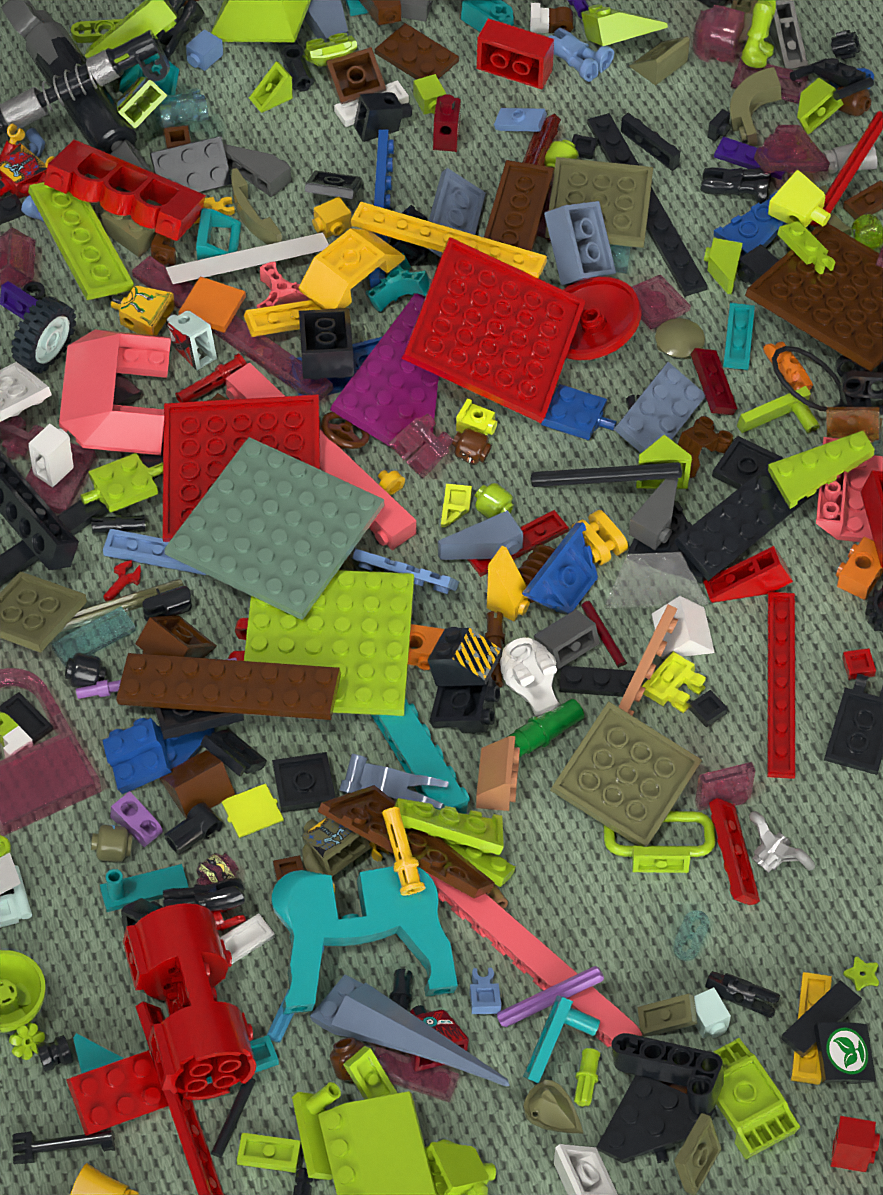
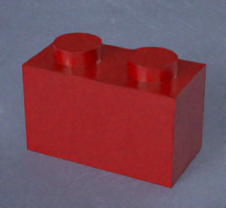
(854, 1144)

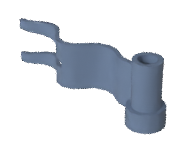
(388, 780)

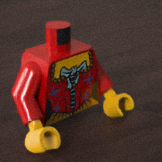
(19, 166)

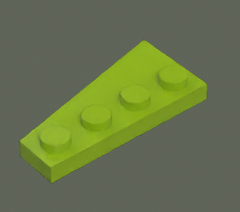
(811, 469)

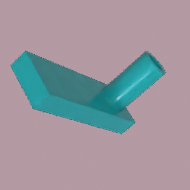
(149, 886)
(560, 1014)

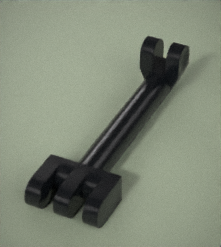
(30, 1146)

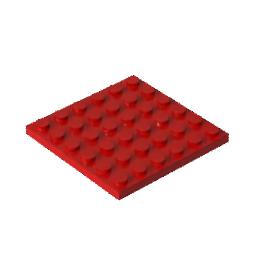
(494, 330)
(208, 434)

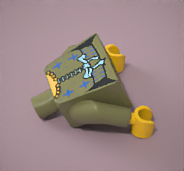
(333, 847)

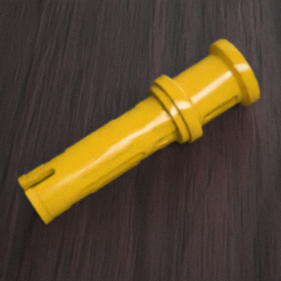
(405, 864)

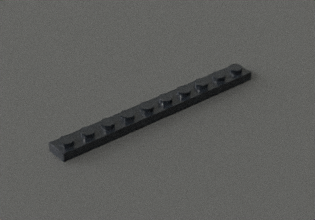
(658, 223)

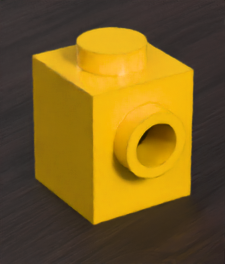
(332, 218)

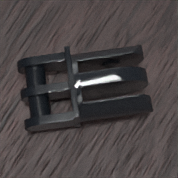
(168, 603)

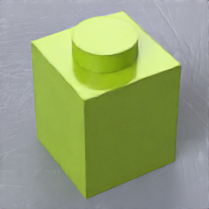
(426, 93)

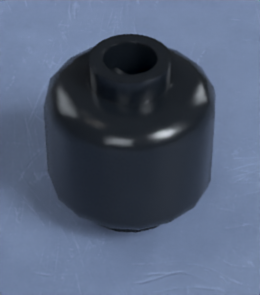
(84, 670)

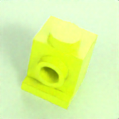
(476, 418)

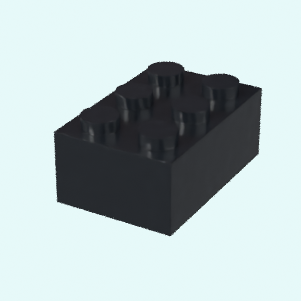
(326, 343)

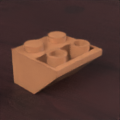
(498, 775)

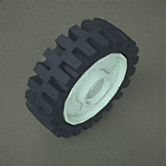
(43, 334)

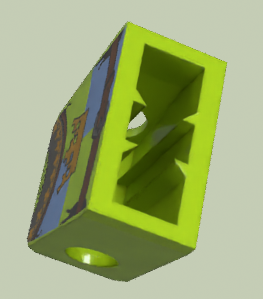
(139, 101)

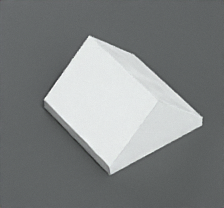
(691, 632)
(582, 1171)

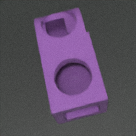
(136, 818)

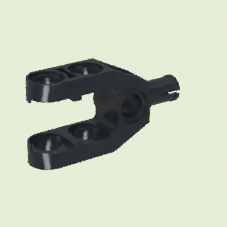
(866, 379)

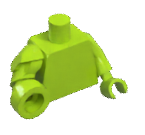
(458, 1169)

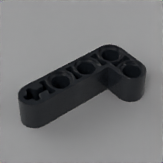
(672, 1063)

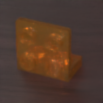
(850, 420)

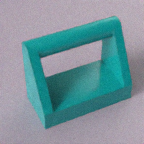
(211, 218)

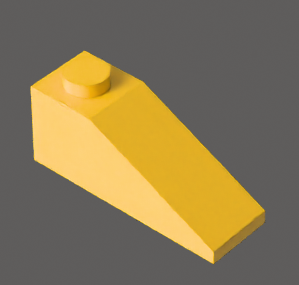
(506, 586)

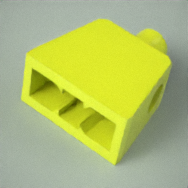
(799, 201)

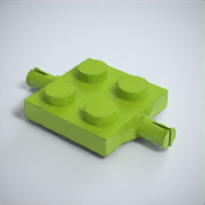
(122, 483)

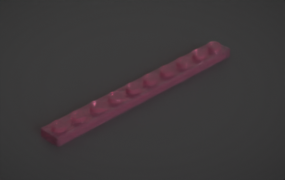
(257, 348)

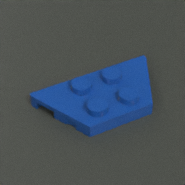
(565, 574)

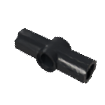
(295, 64)

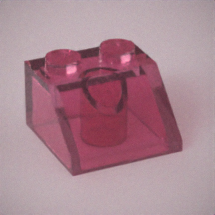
(16, 258)

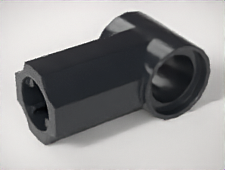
(199, 824)

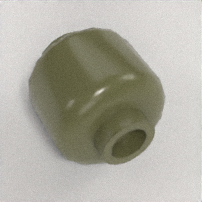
(112, 843)

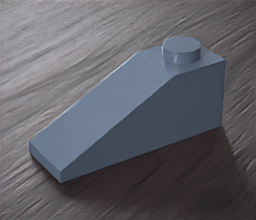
(483, 539)

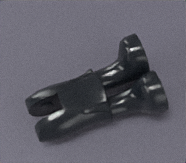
(191, 12)
(737, 181)
(214, 896)

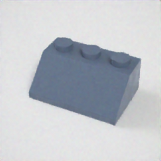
(579, 242)

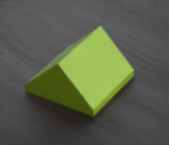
(665, 451)

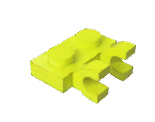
(669, 678)

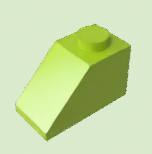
(817, 105)
(723, 262)

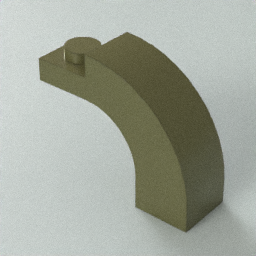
(750, 95)

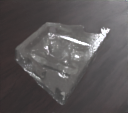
(653, 582)

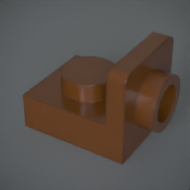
(163, 250)

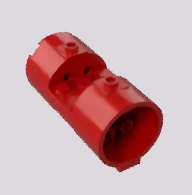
(180, 960)

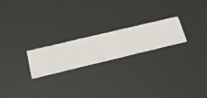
(247, 258)

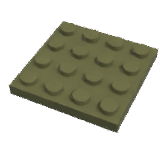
(619, 188)
(626, 775)

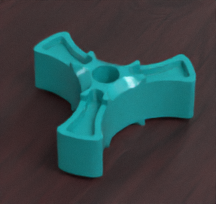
(398, 283)

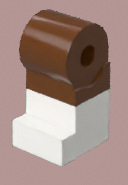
(550, 19)

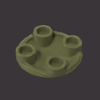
(679, 337)

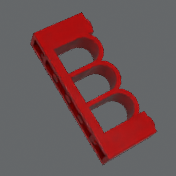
(178, 207)

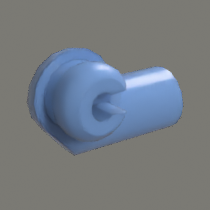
(37, 143)

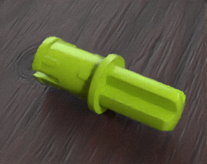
(586, 1077)

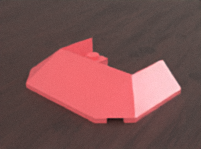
(90, 388)

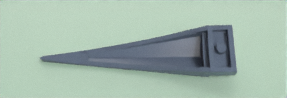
(370, 1016)

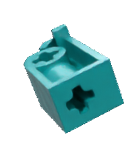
(478, 11)

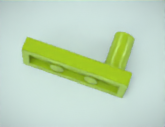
(778, 408)
(307, 1108)

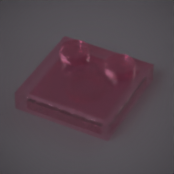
(659, 301)
(728, 784)

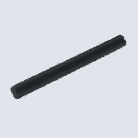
(606, 474)

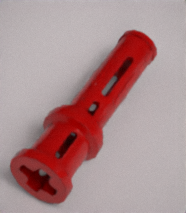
(211, 381)

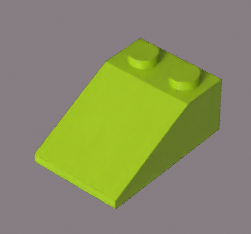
(611, 25)

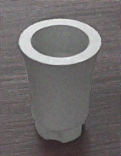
(839, 155)

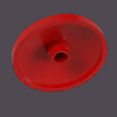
(607, 319)

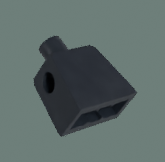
(378, 113)

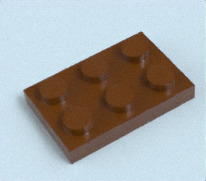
(416, 53)

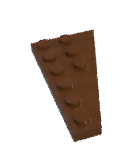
(362, 814)

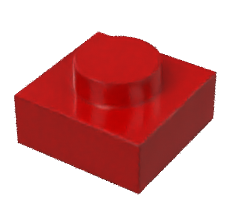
(858, 663)

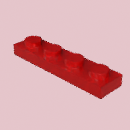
(734, 852)

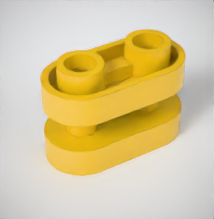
(603, 537)

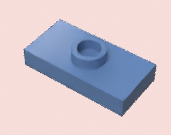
(520, 119)

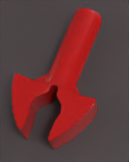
(123, 579)

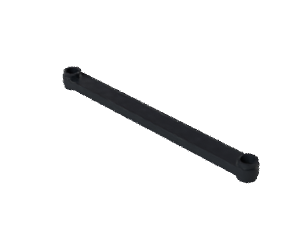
(74, 518)

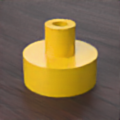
(391, 481)

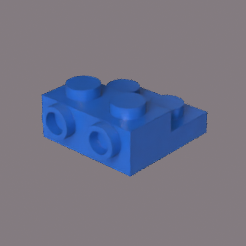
(137, 754)

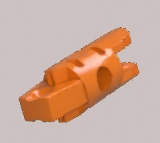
(789, 367)

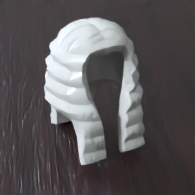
(530, 673)

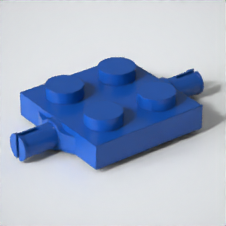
(577, 413)

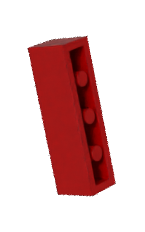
(873, 502)

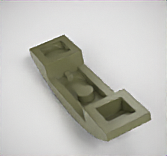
(263, 229)

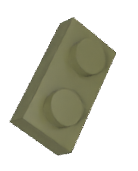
(667, 1015)

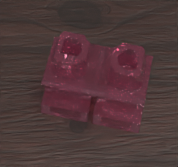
(431, 447)

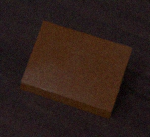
(198, 781)

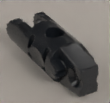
(743, 992)

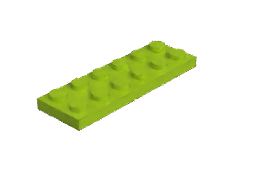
(82, 242)

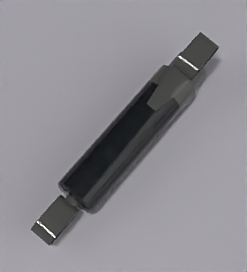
(54, 53)

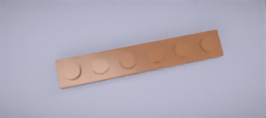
(646, 667)

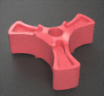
(281, 290)

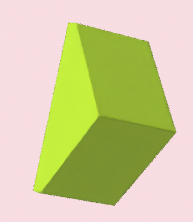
(273, 89)

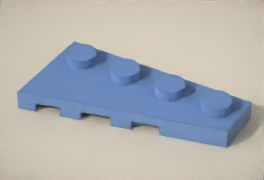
(441, 583)

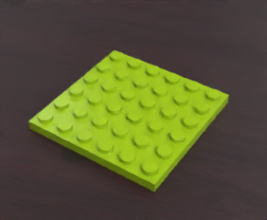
(353, 625)

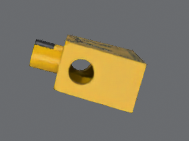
(144, 309)

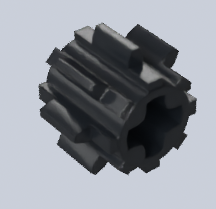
(845, 44)

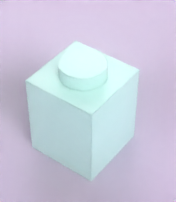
(711, 1014)

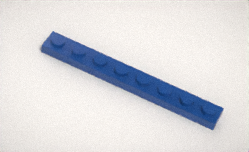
(382, 185)

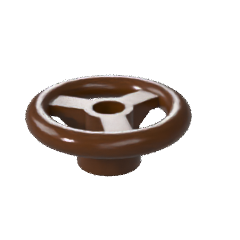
(343, 433)

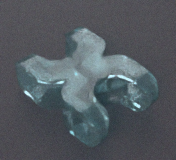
(182, 107)

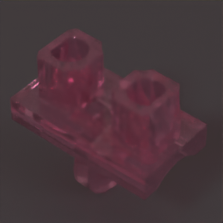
(15, 437)

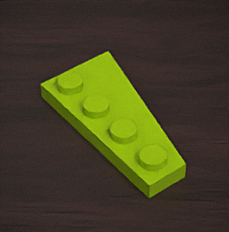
(447, 823)

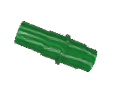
(547, 726)

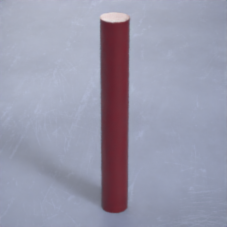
(604, 634)

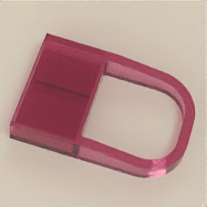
(47, 774)

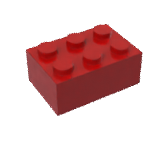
(515, 53)

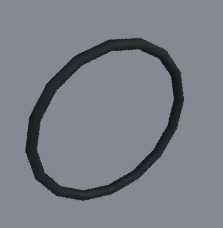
(790, 389)

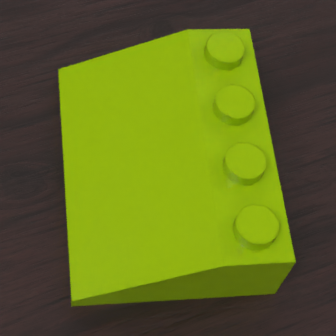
(149, 15)
(377, 1147)

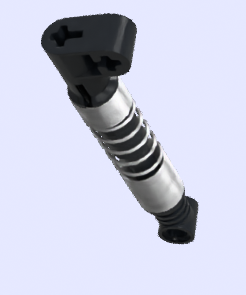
(33, 103)

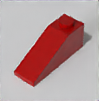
(750, 578)

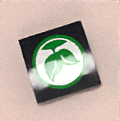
(844, 1052)

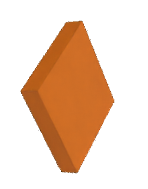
(214, 303)

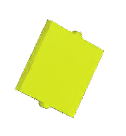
(252, 810)

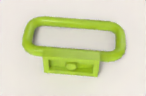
(665, 858)

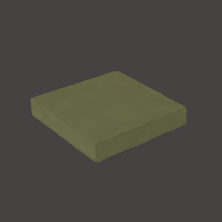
(697, 1154)

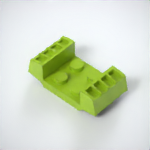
(752, 1101)

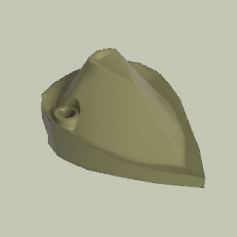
(552, 1108)

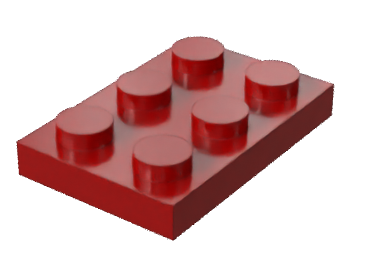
(117, 1092)

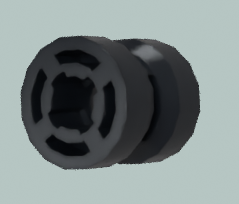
(54, 1053)

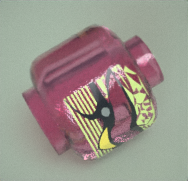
(215, 869)

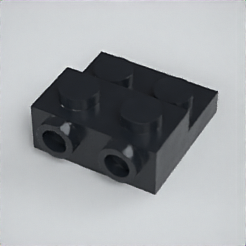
(465, 707)

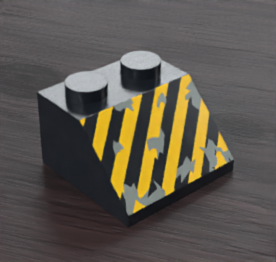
(463, 658)

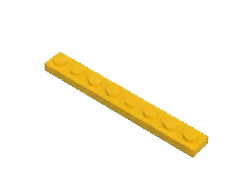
(435, 237)

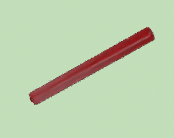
(852, 163)

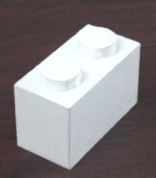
(51, 455)

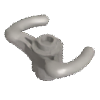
(775, 848)

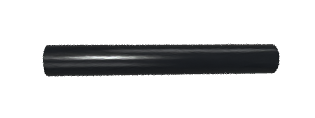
(232, 1118)

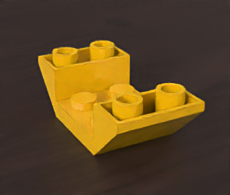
(345, 265)

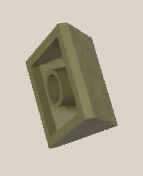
(662, 59)

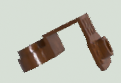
(701, 436)

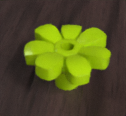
(26, 1040)

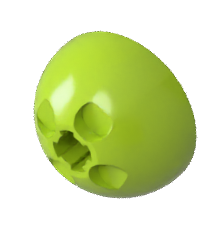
(21, 984)

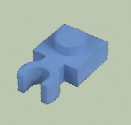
(484, 994)

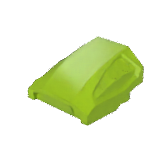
(319, 51)

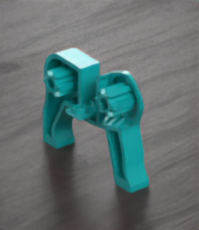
(310, 914)

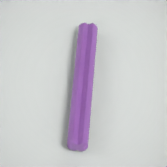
(547, 997)

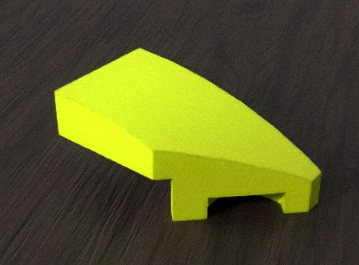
(456, 503)

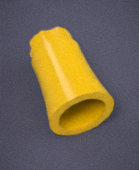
(93, 1182)

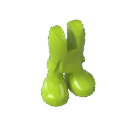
(756, 48)

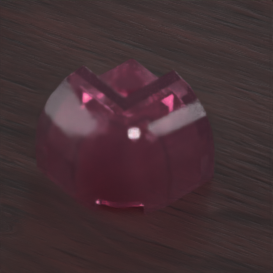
(718, 33)

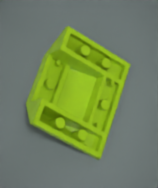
(260, 20)

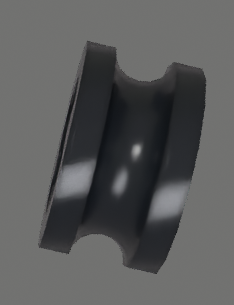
(35, 286)

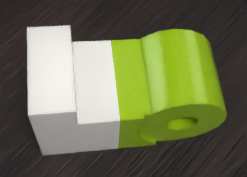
(12, 736)

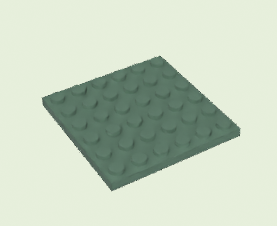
(275, 528)

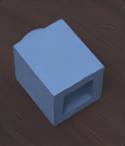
(204, 50)

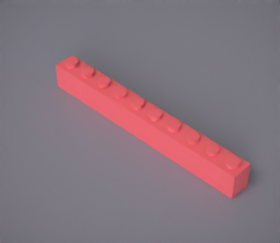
(393, 522)

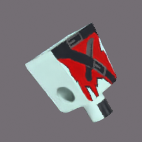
(186, 332)

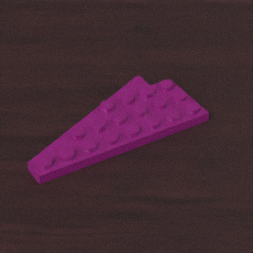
(387, 389)

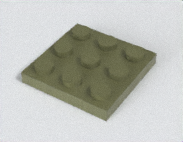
(36, 610)

